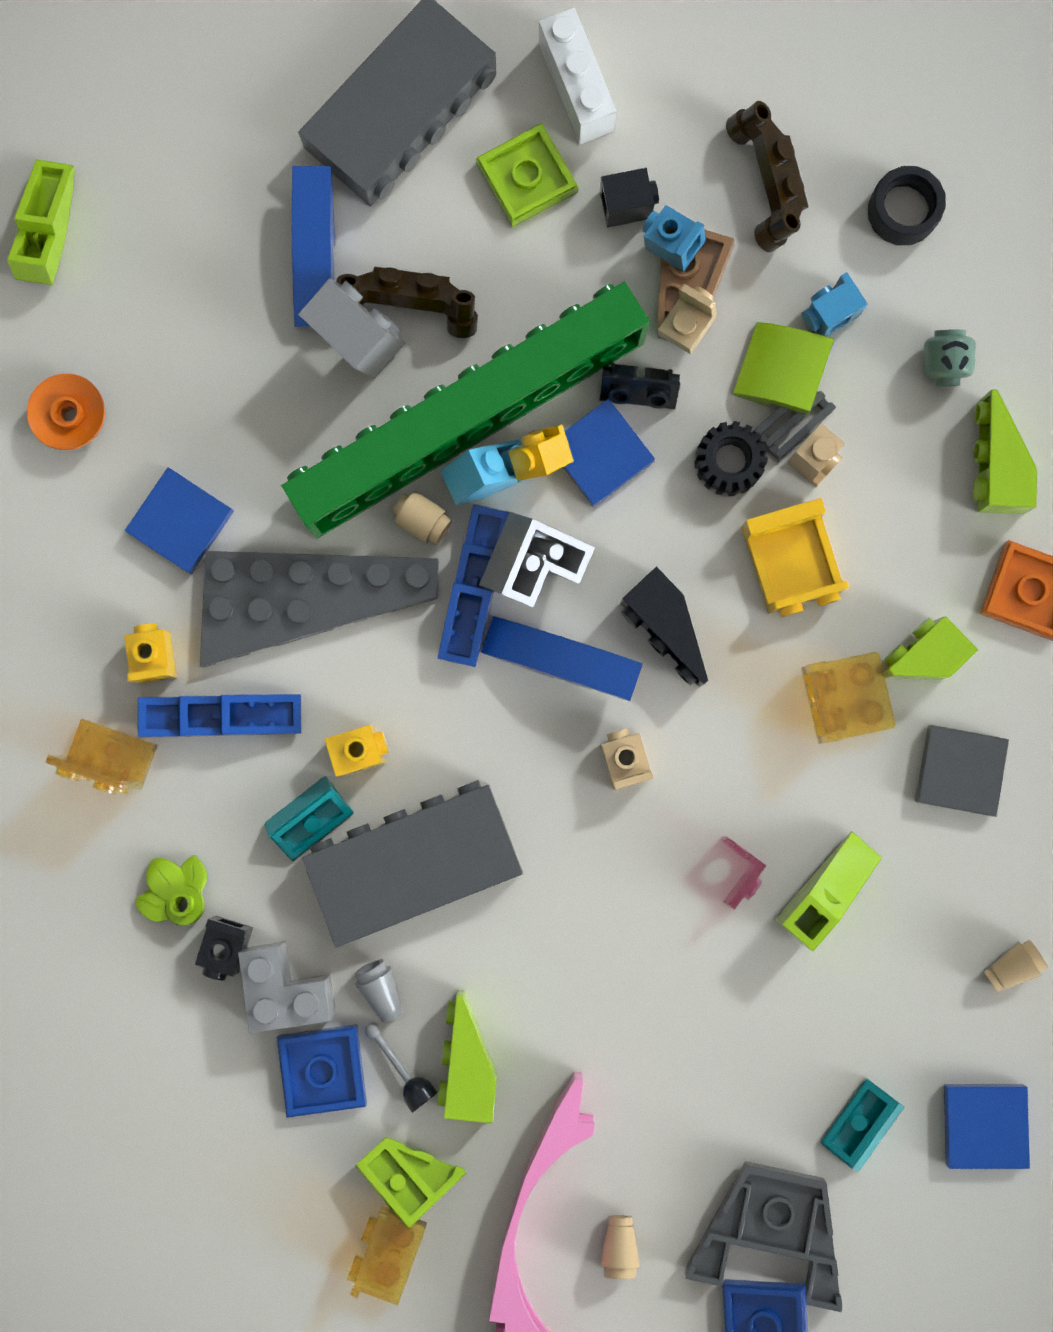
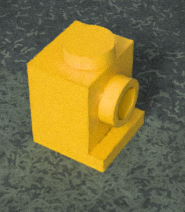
(541, 453)
(159, 664)

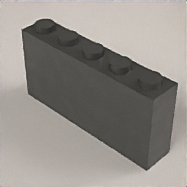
(399, 100)
(411, 863)

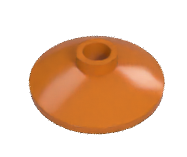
(54, 399)

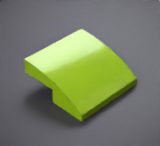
(783, 367)

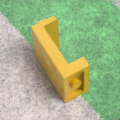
(793, 558)

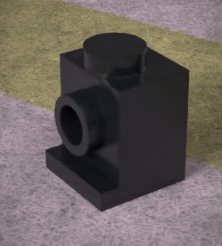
(233, 937)

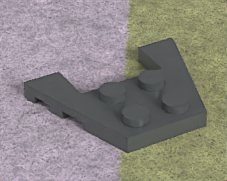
(778, 1215)

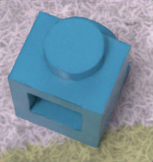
(677, 247)
(834, 307)

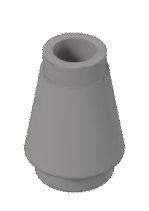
(379, 989)

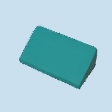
(308, 818)
(862, 1125)

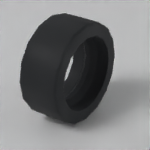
(926, 185)

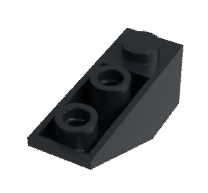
(664, 614)

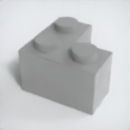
(359, 336)
(526, 555)
(274, 999)

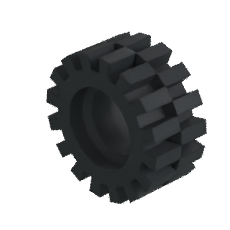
(737, 436)

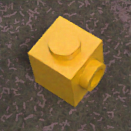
(356, 750)

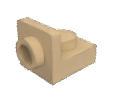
(689, 318)

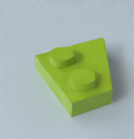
(407, 1178)

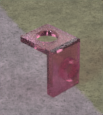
(749, 881)

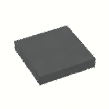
(962, 770)

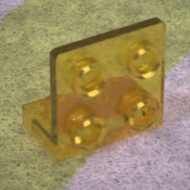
(848, 697)
(106, 756)

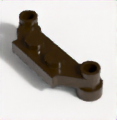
(778, 172)
(418, 292)

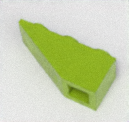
(1006, 468)
(829, 892)
(471, 1076)

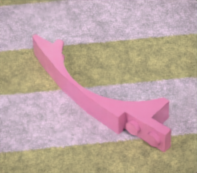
(561, 1132)

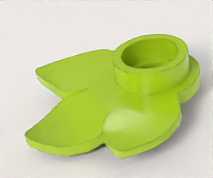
(171, 885)

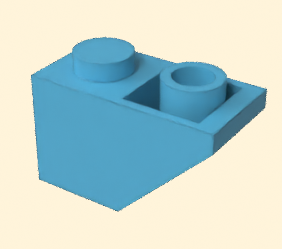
(480, 472)

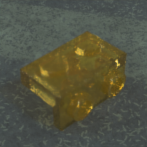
(387, 1257)

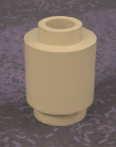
(422, 518)

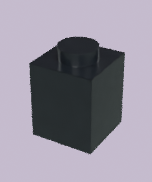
(628, 197)

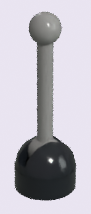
(417, 1089)

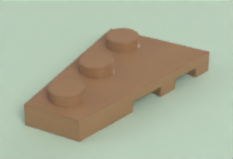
(703, 271)

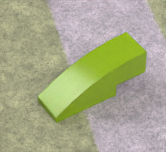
(42, 222)

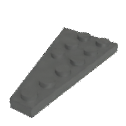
(285, 597)

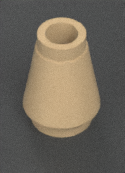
(1016, 966)
(620, 1249)

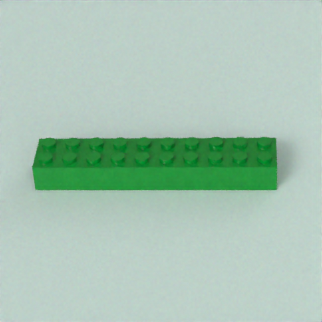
(467, 410)

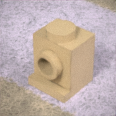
(817, 455)
(620, 774)

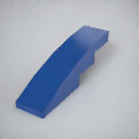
(311, 234)
(469, 600)
(562, 658)
(219, 715)

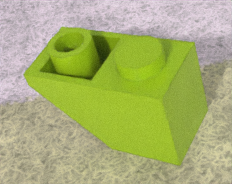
(934, 653)

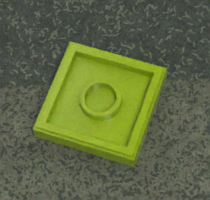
(527, 174)

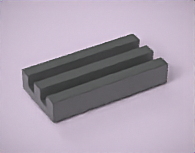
(827, 408)

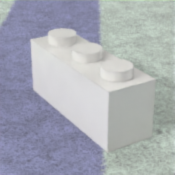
(577, 76)

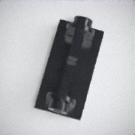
(656, 389)

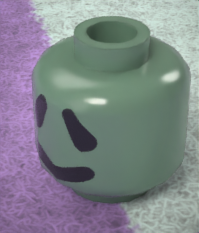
(949, 357)

